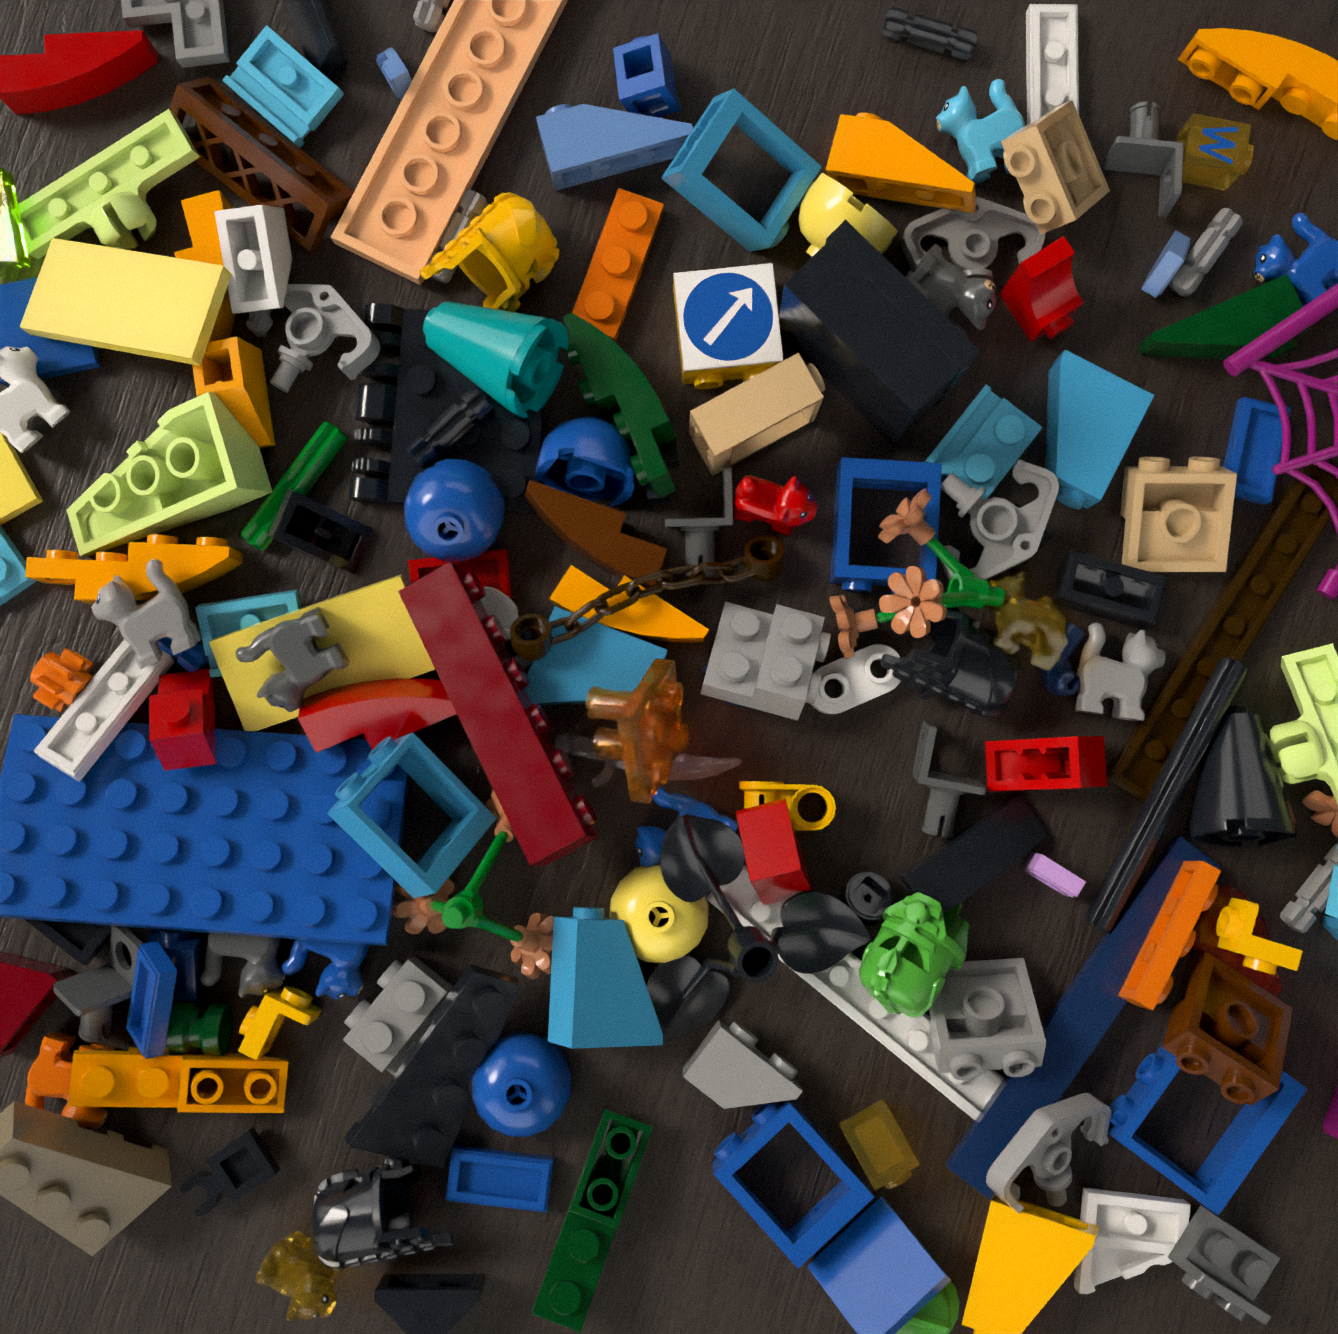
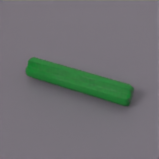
(299, 478)

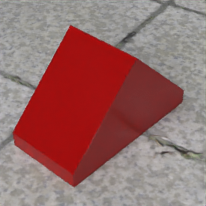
(772, 852)

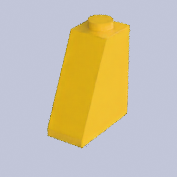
(1022, 1265)

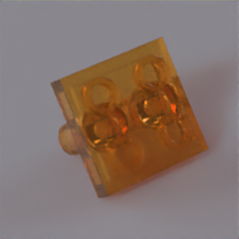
(648, 727)

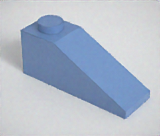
(599, 142)

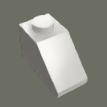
(257, 256)

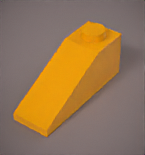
(886, 163)

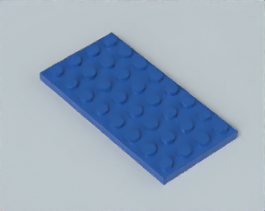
(200, 845)

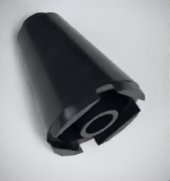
(1240, 787)

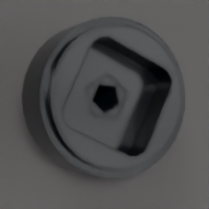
(868, 896)

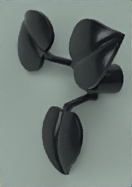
(815, 932)

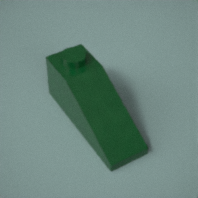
(1229, 325)

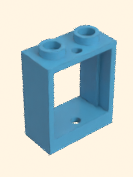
(701, 145)
(468, 813)

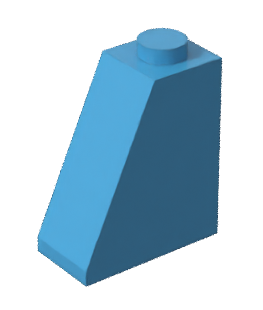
(1088, 427)
(590, 659)
(598, 985)

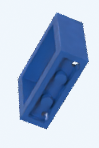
(1233, 1153)

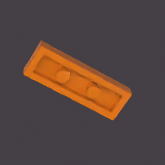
(618, 261)
(1170, 934)

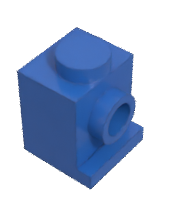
(646, 77)

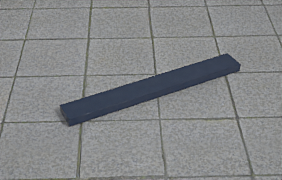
(1073, 1024)

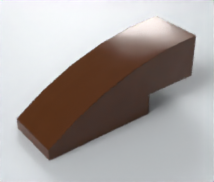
(595, 533)

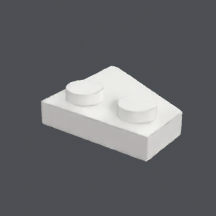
(1131, 1235)

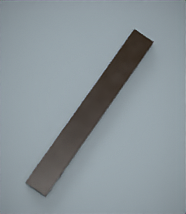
(1227, 628)

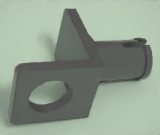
(1148, 155)
(701, 531)
(944, 787)
(96, 990)

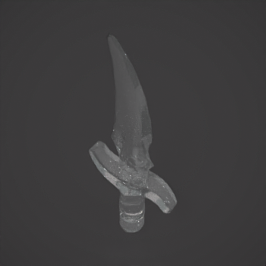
(683, 768)

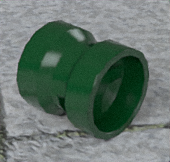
(199, 1028)

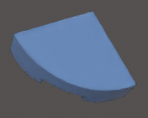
(394, 71)
(1167, 264)

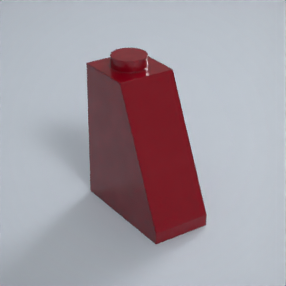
(24, 996)

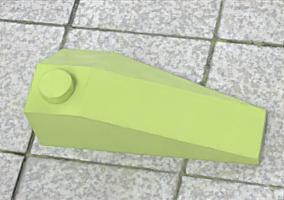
(180, 474)

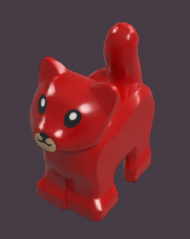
(774, 504)

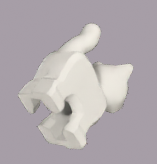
(25, 398)

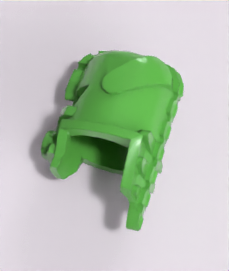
(913, 954)

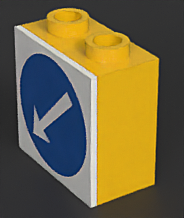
(726, 324)

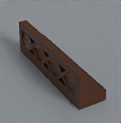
(269, 152)

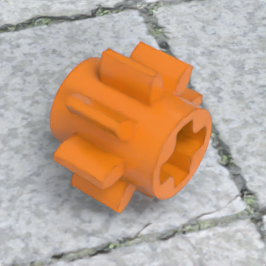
(60, 678)

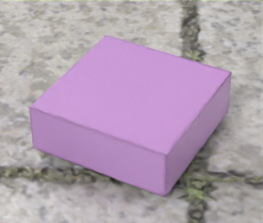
(1053, 875)

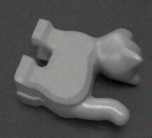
(146, 623)
(1115, 680)

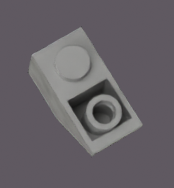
(736, 1072)

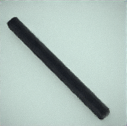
(1165, 794)

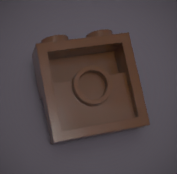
(1229, 1032)

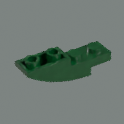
(626, 395)
(591, 1220)

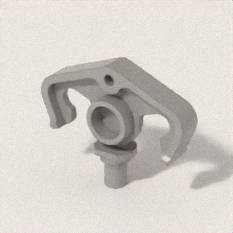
(972, 236)
(315, 322)
(1004, 530)
(1046, 1147)

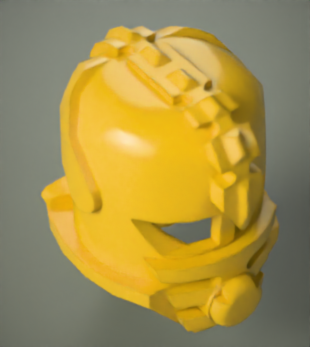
(501, 251)

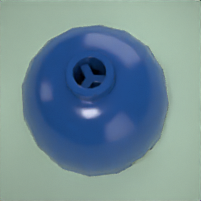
(588, 460)
(454, 510)
(526, 1062)

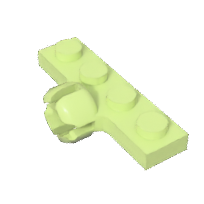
(109, 189)
(1310, 743)

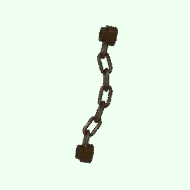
(533, 632)

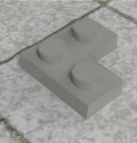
(196, 25)

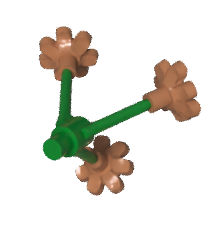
(914, 597)
(465, 909)

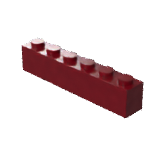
(498, 715)

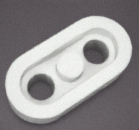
(856, 680)

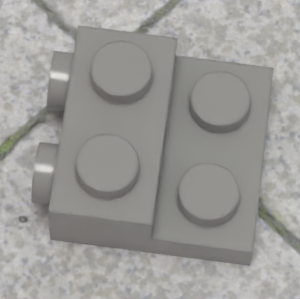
(766, 659)
(398, 1015)
(987, 1021)

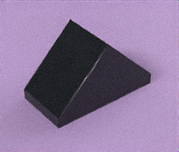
(319, 532)
(428, 1300)

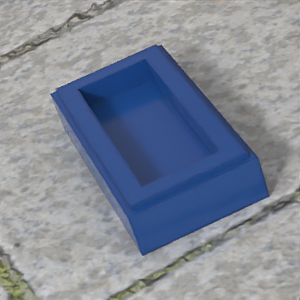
(1255, 449)
(151, 999)
(499, 1178)

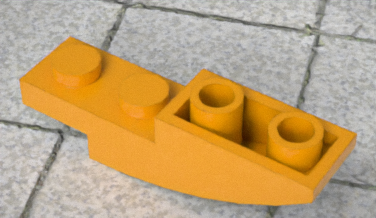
(1267, 66)
(185, 564)
(178, 1081)

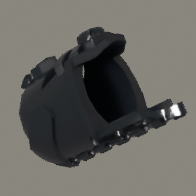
(960, 666)
(369, 1217)

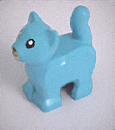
(980, 138)

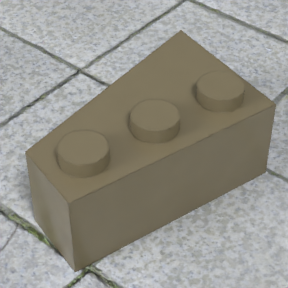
(77, 1178)

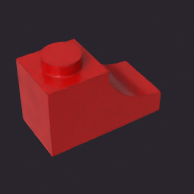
(1044, 292)
(183, 720)
(1046, 763)

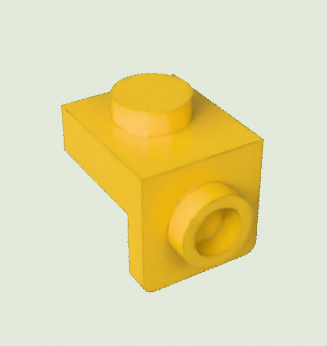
(1235, 933)
(265, 1021)

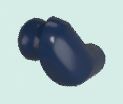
(1061, 678)

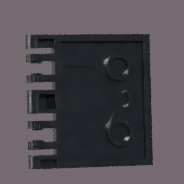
(425, 389)

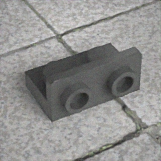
(1225, 1263)

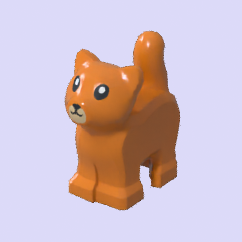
(52, 1076)

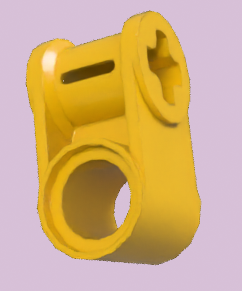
(792, 792)

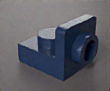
(184, 953)

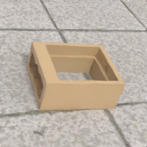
(756, 413)

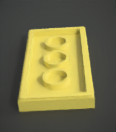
(126, 301)
(365, 622)

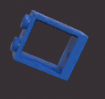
(879, 475)
(826, 1216)

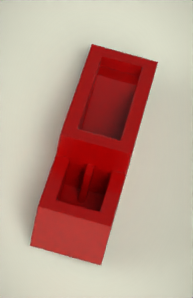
(73, 69)
(375, 709)

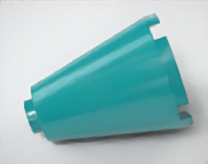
(500, 351)

